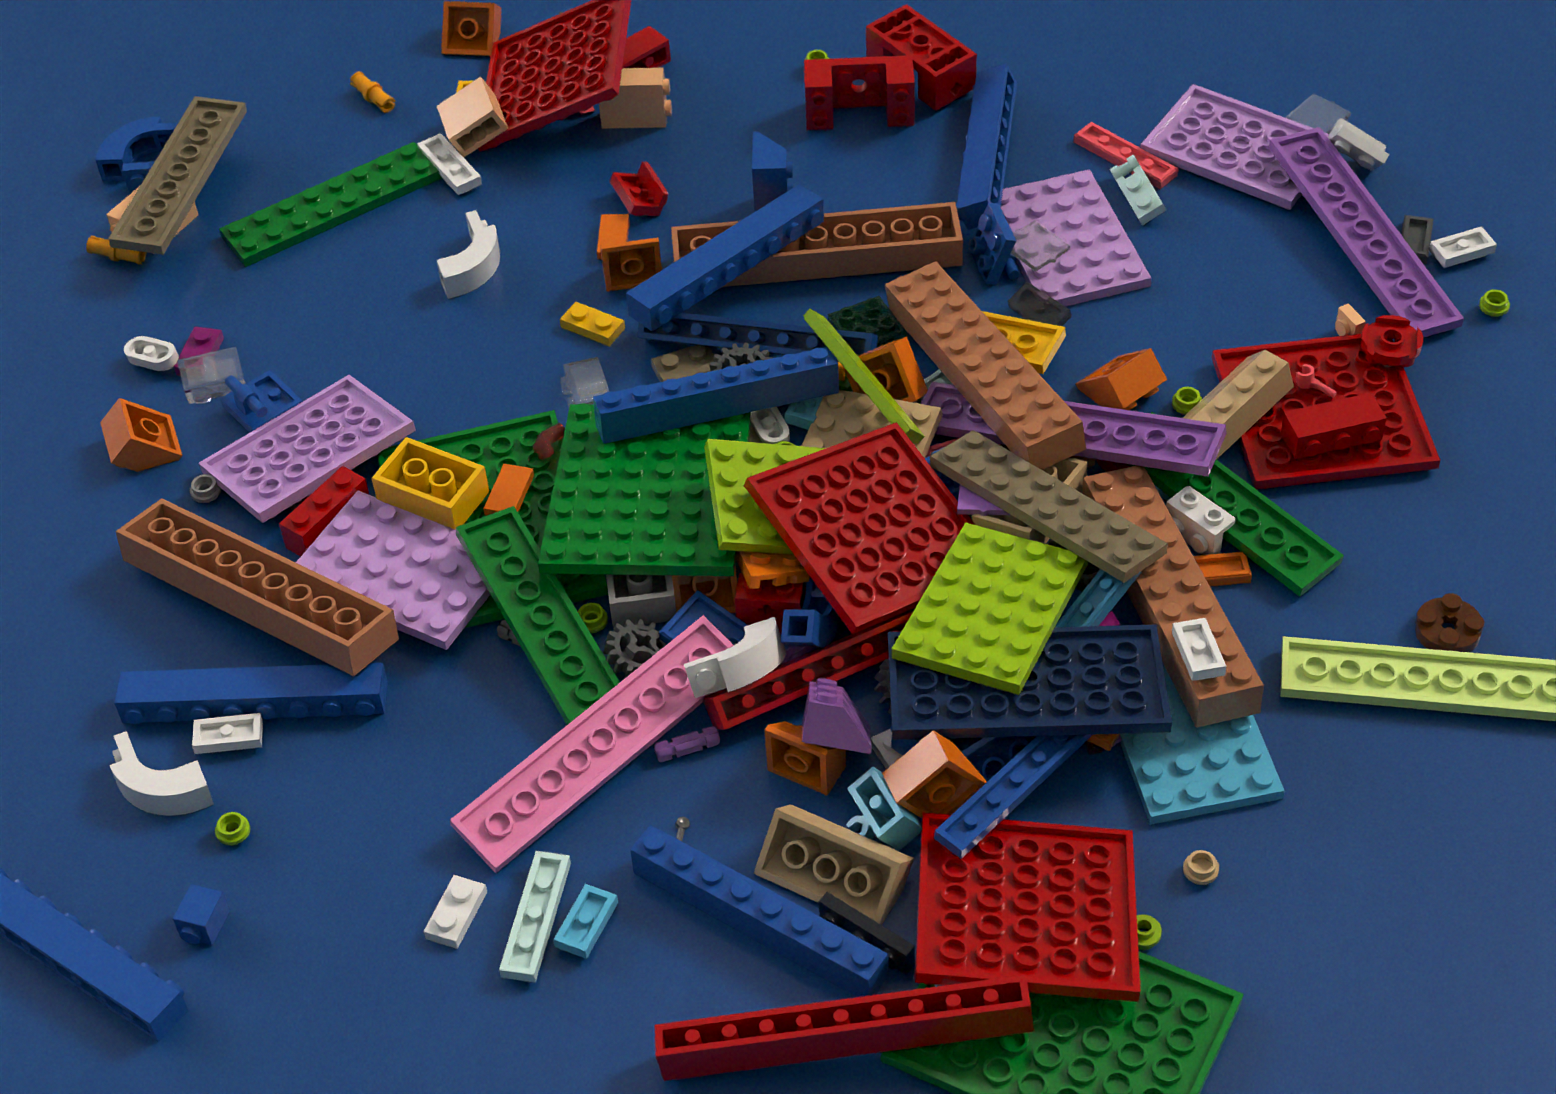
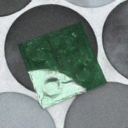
(869, 317)

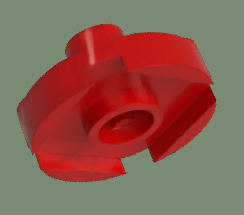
(1401, 352)

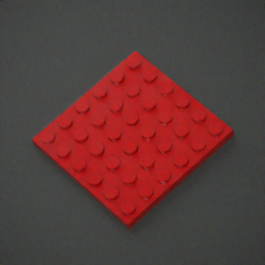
(558, 66)
(1342, 367)
(863, 522)
(1031, 905)

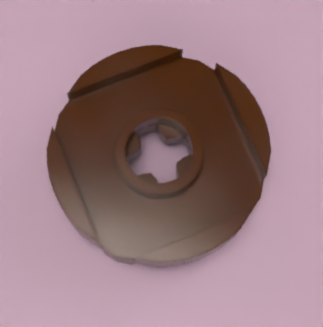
(1450, 610)

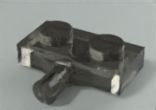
(1038, 306)

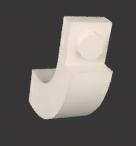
(476, 264)
(741, 664)
(158, 791)

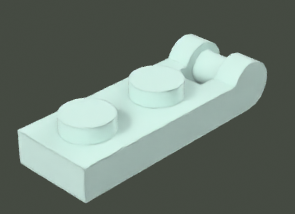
(1138, 190)

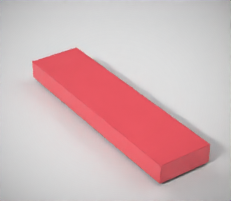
(1117, 150)

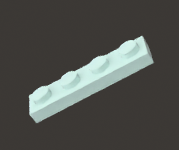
(535, 916)

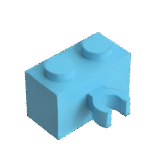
(881, 813)

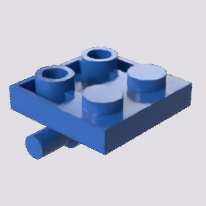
(993, 245)
(258, 399)

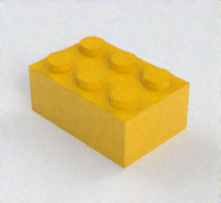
(431, 483)

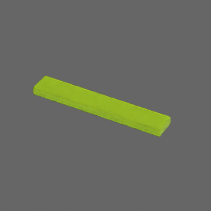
(862, 375)

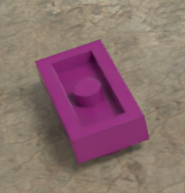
(200, 342)

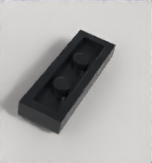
(900, 952)

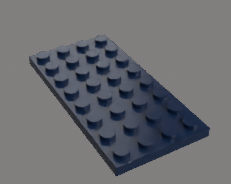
(1079, 686)

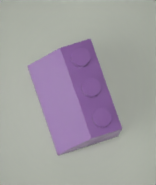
(834, 719)

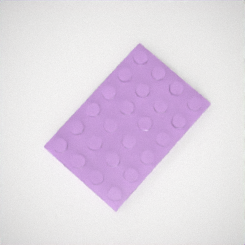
(1226, 144)
(1100, 252)
(306, 447)
(401, 564)

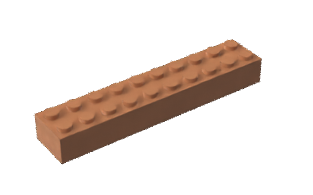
(850, 244)
(985, 367)
(258, 586)
(1178, 592)

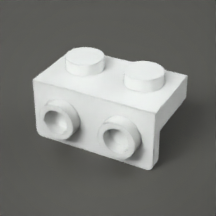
(1358, 145)
(1199, 520)

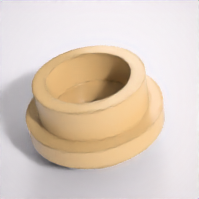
(1201, 867)

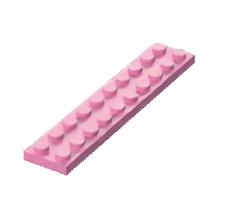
(587, 750)

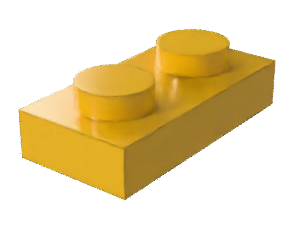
(592, 323)

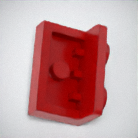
(640, 192)

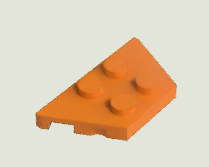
(771, 566)

